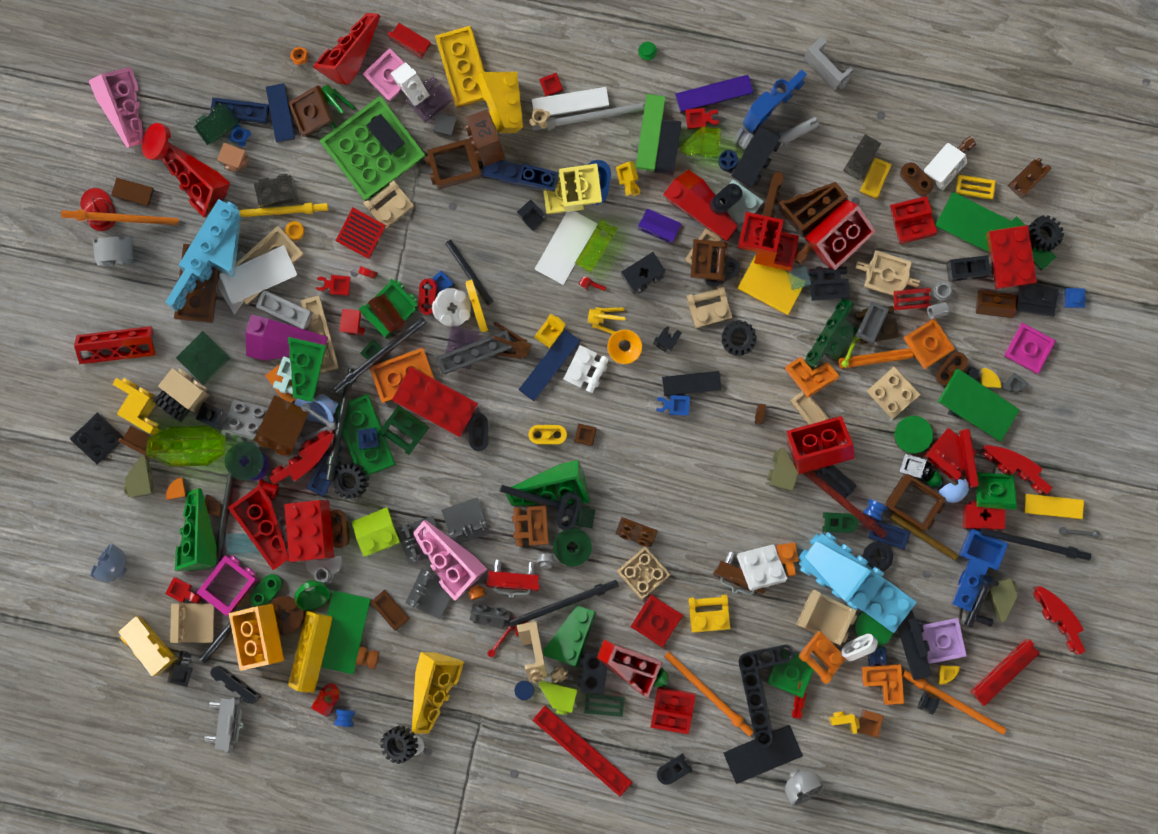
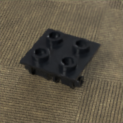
(96, 438)

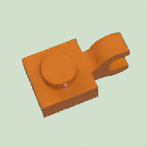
(787, 555)

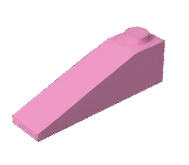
(118, 99)
(452, 562)

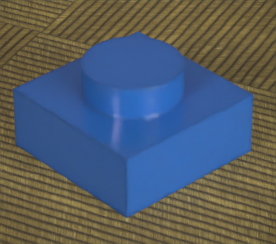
(1074, 298)

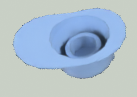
(322, 405)

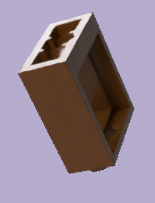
(475, 174)
(937, 507)

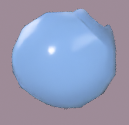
(955, 493)

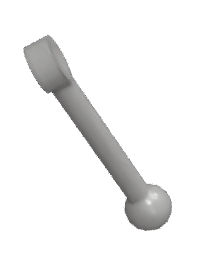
(305, 407)

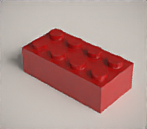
(435, 401)

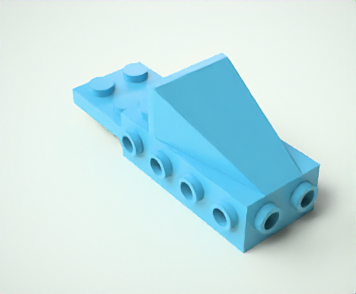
(213, 247)
(855, 581)

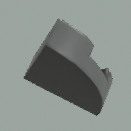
(1014, 383)

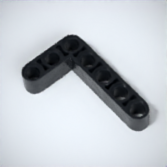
(758, 689)

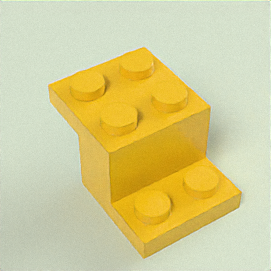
(137, 406)

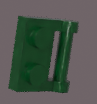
(408, 425)

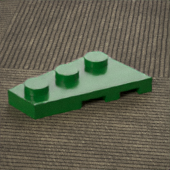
(306, 366)
(571, 637)

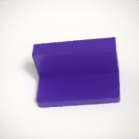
(659, 226)

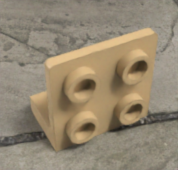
(192, 623)

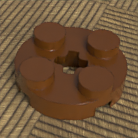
(293, 621)

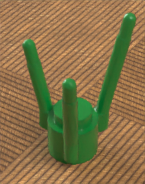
(331, 96)

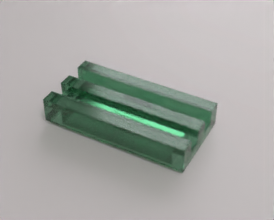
(599, 712)

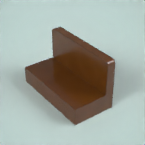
(136, 440)

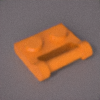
(826, 653)

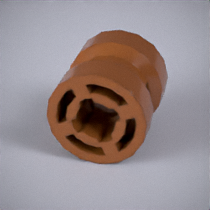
(372, 658)

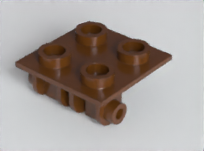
(636, 532)

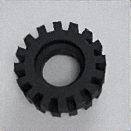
(1053, 230)
(747, 330)
(171, 406)
(361, 480)
(391, 749)

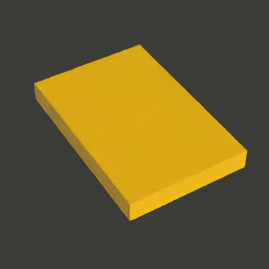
(769, 287)

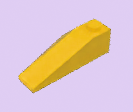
(433, 681)

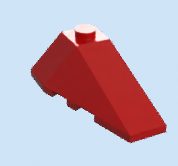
(346, 58)
(198, 180)
(260, 523)

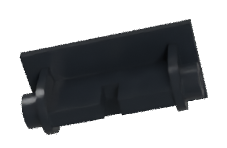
(836, 480)

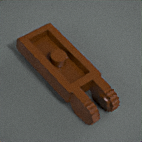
(773, 195)

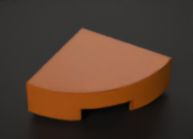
(176, 489)

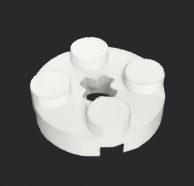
(443, 300)

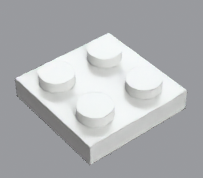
(761, 567)

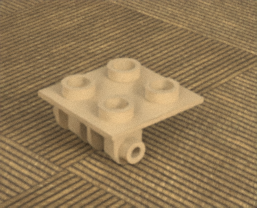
(893, 392)

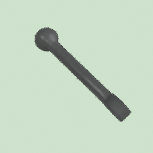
(1063, 530)

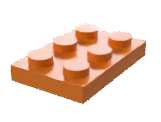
(390, 373)

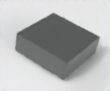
(445, 124)

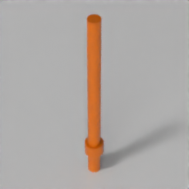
(81, 215)
(922, 684)
(737, 719)

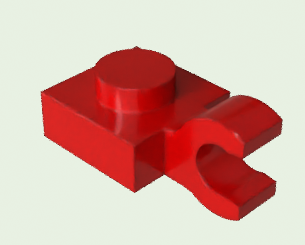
(180, 591)

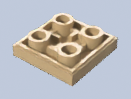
(643, 573)

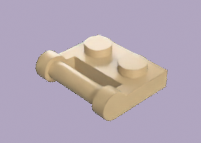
(393, 208)
(709, 313)

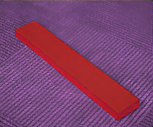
(582, 751)

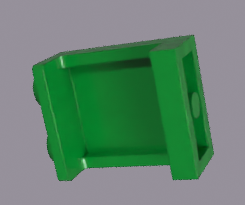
(402, 302)

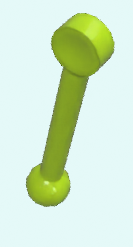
(845, 363)

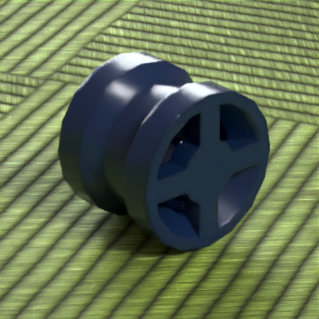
(728, 156)
(877, 657)

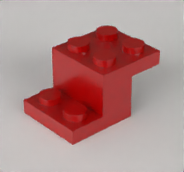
(765, 238)

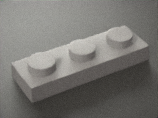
(284, 309)

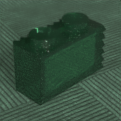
(216, 123)

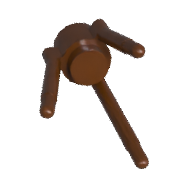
(521, 348)

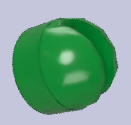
(935, 479)

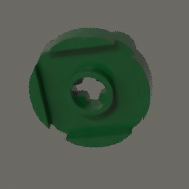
(579, 538)

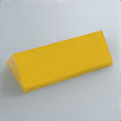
(310, 652)

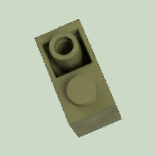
(784, 471)

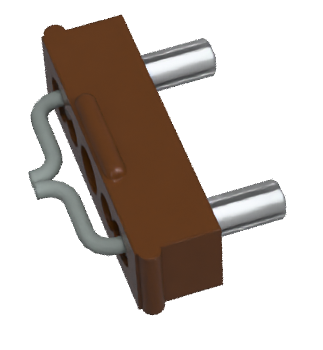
(734, 575)

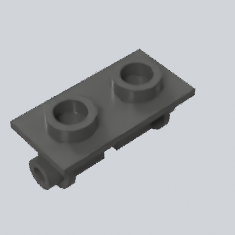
(481, 613)

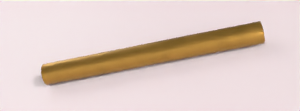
(923, 536)

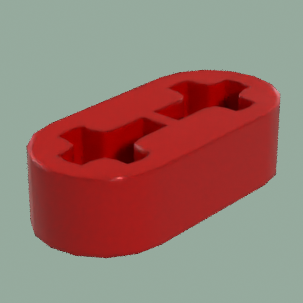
(423, 295)

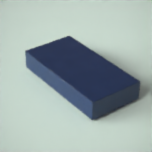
(895, 536)

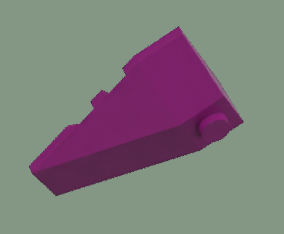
(269, 338)

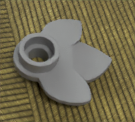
(330, 566)

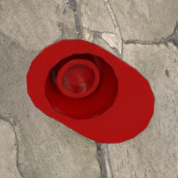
(98, 201)

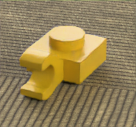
(627, 175)

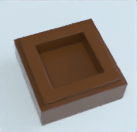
(585, 434)

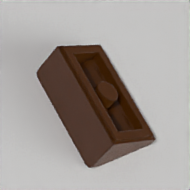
(996, 304)

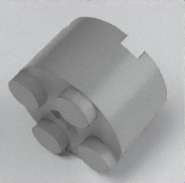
(112, 250)

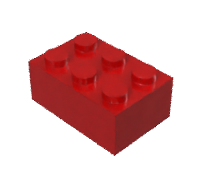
(840, 234)
(1011, 257)
(820, 444)
(309, 530)

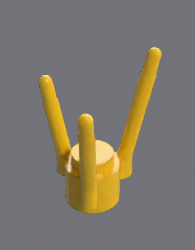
(598, 315)

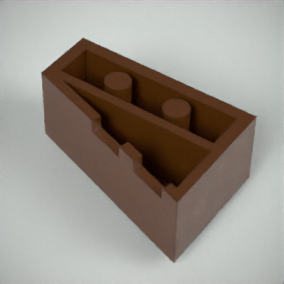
(812, 208)

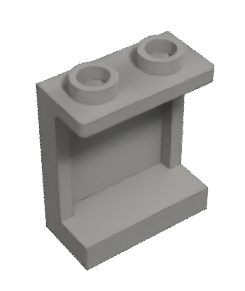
(825, 68)

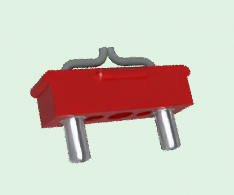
(513, 581)

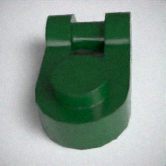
(846, 522)

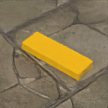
(1053, 506)

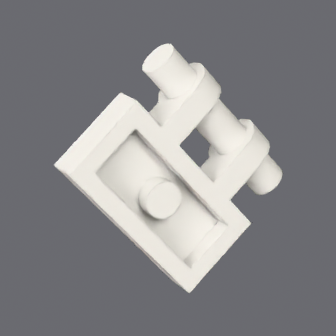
(580, 367)

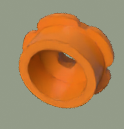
(304, 55)
(476, 592)

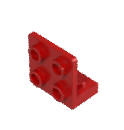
(947, 455)

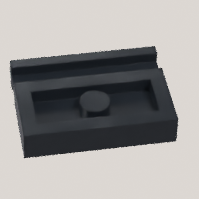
(1037, 300)

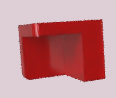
(351, 322)

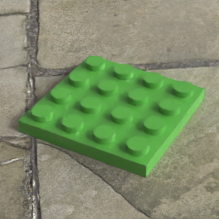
(363, 157)

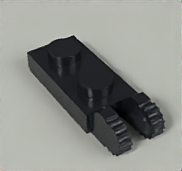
(233, 684)

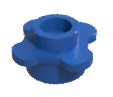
(234, 135)

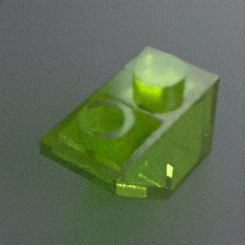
(704, 142)

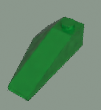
(554, 484)
(197, 543)

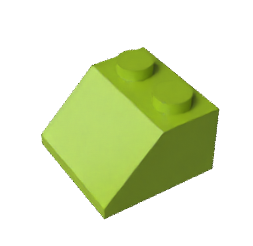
(376, 532)

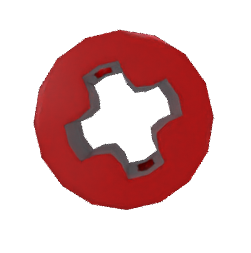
(270, 489)

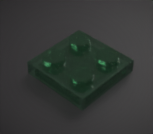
(203, 358)

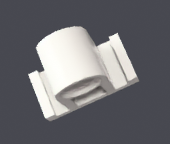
(410, 83)

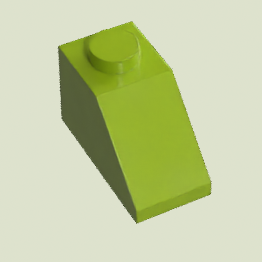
(559, 696)

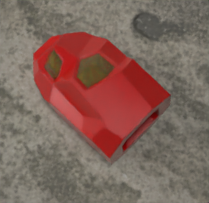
(326, 700)

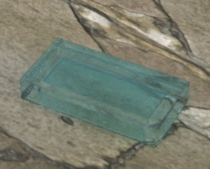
(239, 544)

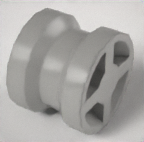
(742, 139)

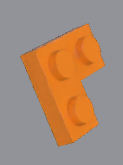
(808, 380)
(889, 677)

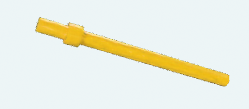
(308, 208)

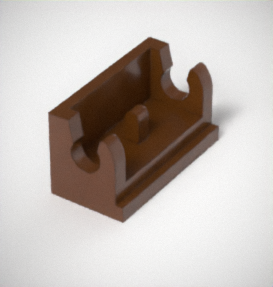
(1028, 177)

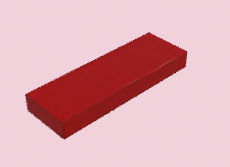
(968, 457)

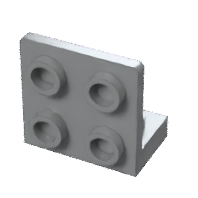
(243, 422)

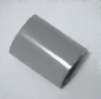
(938, 310)

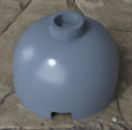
(110, 565)

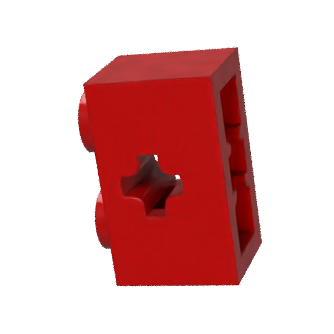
(972, 517)

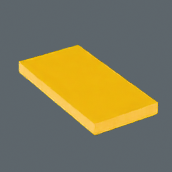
(461, 64)

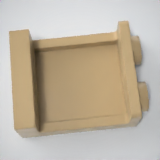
(827, 616)
(530, 635)

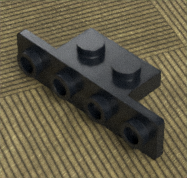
(914, 646)

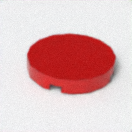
(155, 141)

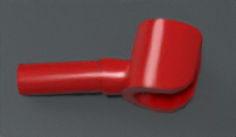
(585, 282)

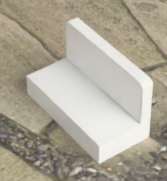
(946, 165)

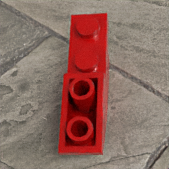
(310, 454)
(1011, 461)
(1056, 610)

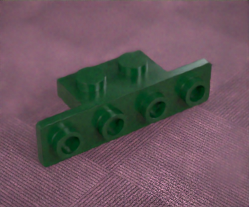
(834, 337)

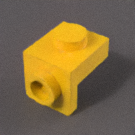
(550, 330)
(842, 718)

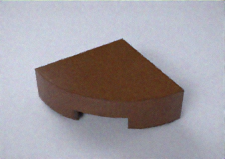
(760, 411)
(213, 506)

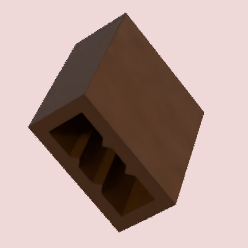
(281, 426)

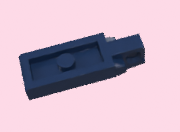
(318, 483)

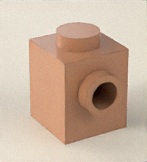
(233, 158)

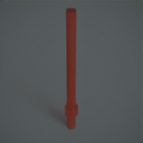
(869, 523)

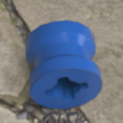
(875, 510)
(344, 718)

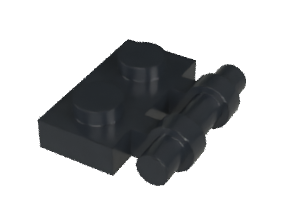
(829, 289)

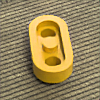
(547, 434)

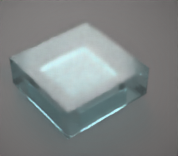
(798, 278)

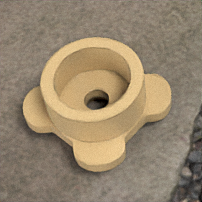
(545, 115)
(558, 675)

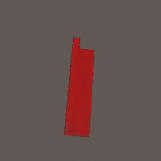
(127, 337)
(1005, 672)

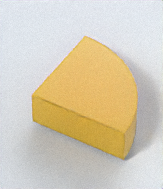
(989, 379)
(947, 673)

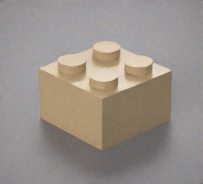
(182, 389)

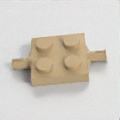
(887, 273)

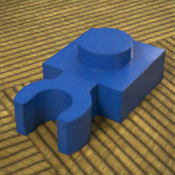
(678, 405)

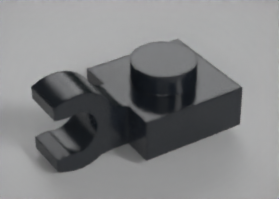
(181, 672)

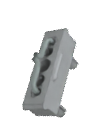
(227, 723)

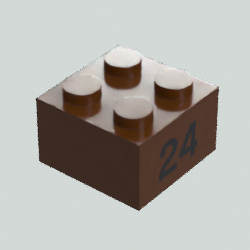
(484, 138)

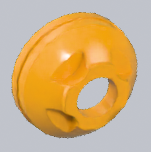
(619, 355)

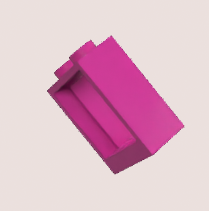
(218, 603)

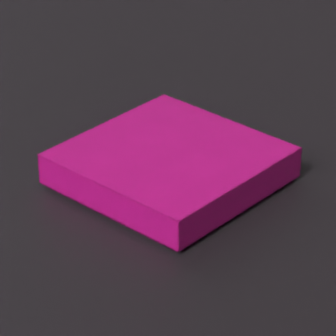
(1029, 348)

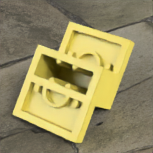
(574, 189)

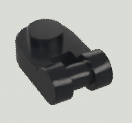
(666, 773)

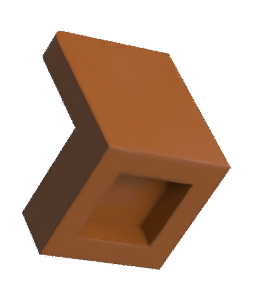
(870, 723)

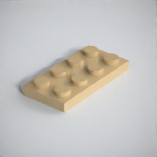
(273, 240)

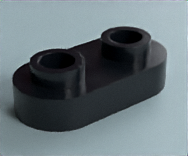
(727, 197)
(728, 275)
(478, 432)
(568, 509)

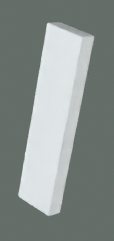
(573, 101)

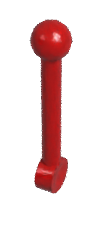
(491, 652)

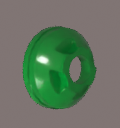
(314, 598)

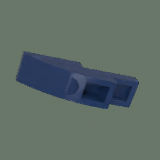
(522, 175)

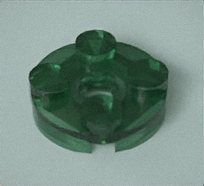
(238, 452)

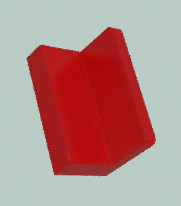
(409, 40)

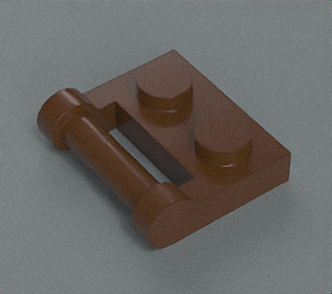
(702, 259)

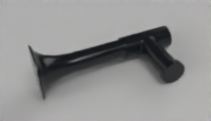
(988, 583)

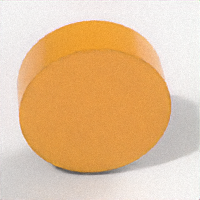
(294, 230)

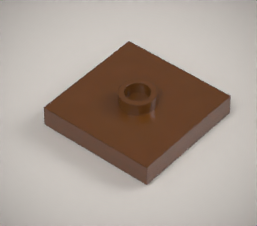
(311, 111)

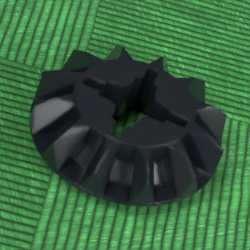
(883, 550)

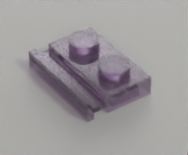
(459, 338)

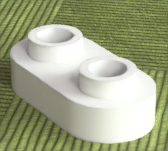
(859, 647)

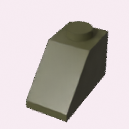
(139, 479)
(1003, 598)

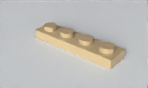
(319, 325)

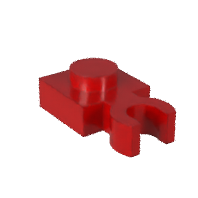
(698, 118)
(338, 285)

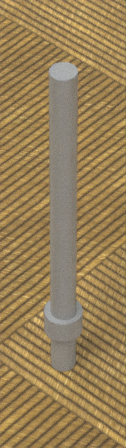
(552, 123)

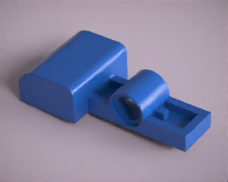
(768, 102)
(982, 554)

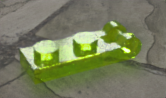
(595, 246)

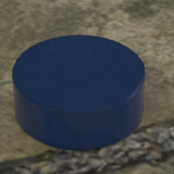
(524, 690)

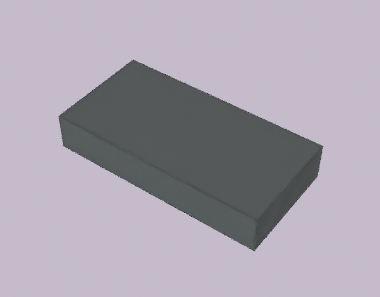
(872, 322)

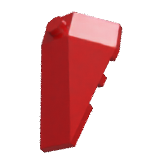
(693, 198)

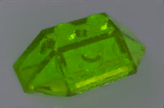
(186, 446)

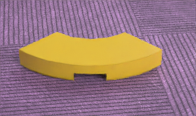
(476, 306)

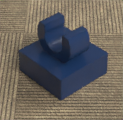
(368, 438)

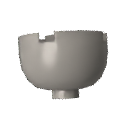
(802, 786)

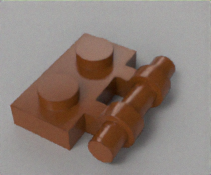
(537, 526)

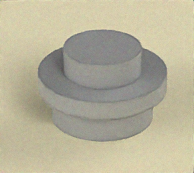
(942, 291)
(546, 560)

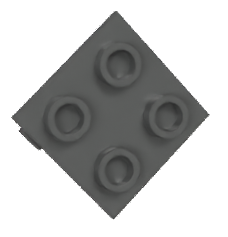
(465, 521)
(410, 545)
(428, 594)

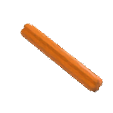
(880, 357)

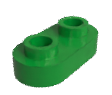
(265, 590)

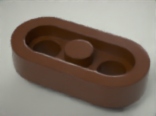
(914, 181)
(949, 367)
(340, 528)

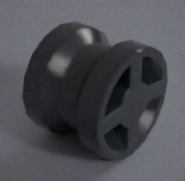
(928, 703)

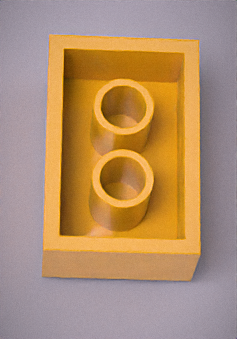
(256, 637)

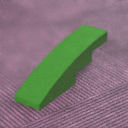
(650, 132)

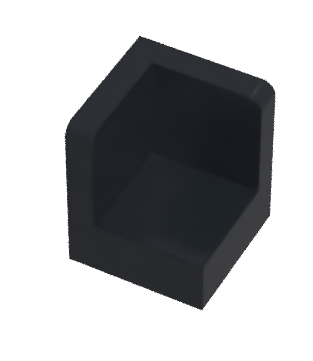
(531, 215)

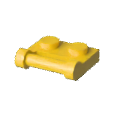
(711, 619)

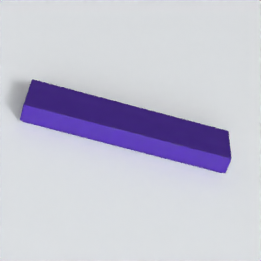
(714, 93)

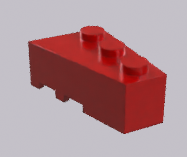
(631, 666)

